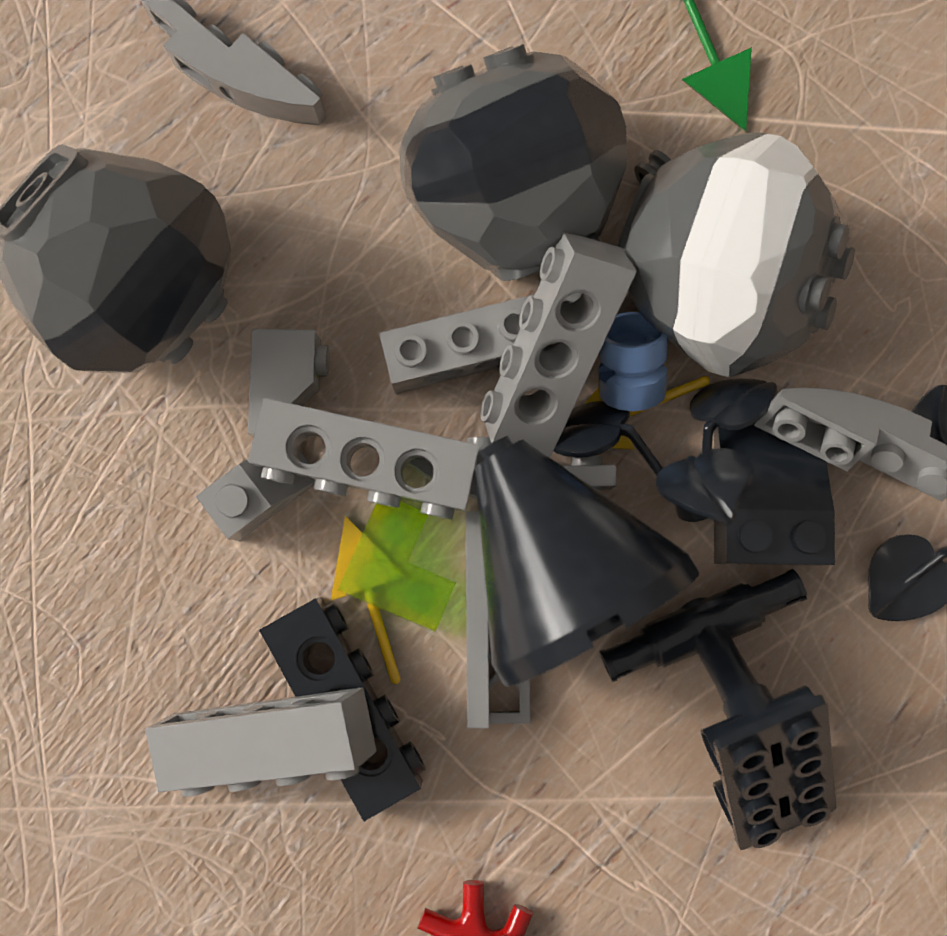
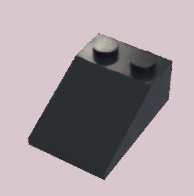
(786, 509)

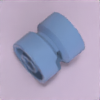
(632, 364)

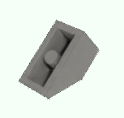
(285, 368)
(245, 501)

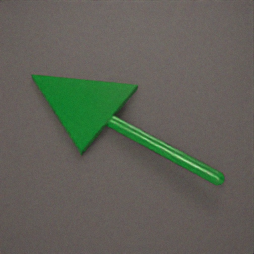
(725, 81)

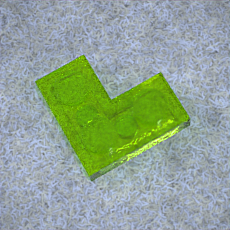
(386, 579)

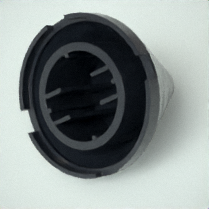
(562, 562)

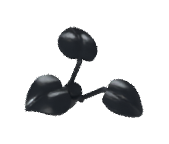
(697, 485)
(905, 572)

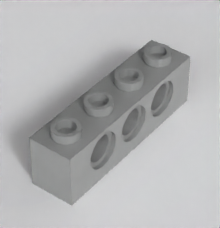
(581, 327)
(453, 344)
(285, 425)

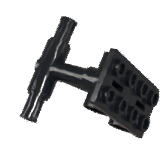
(769, 749)

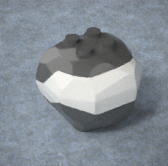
(736, 251)

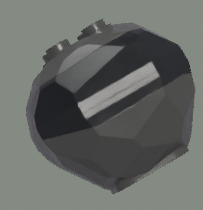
(514, 158)
(113, 259)

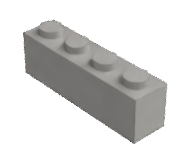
(262, 742)

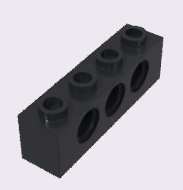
(289, 640)

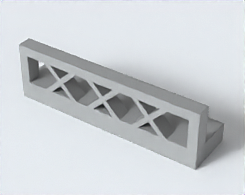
(477, 642)

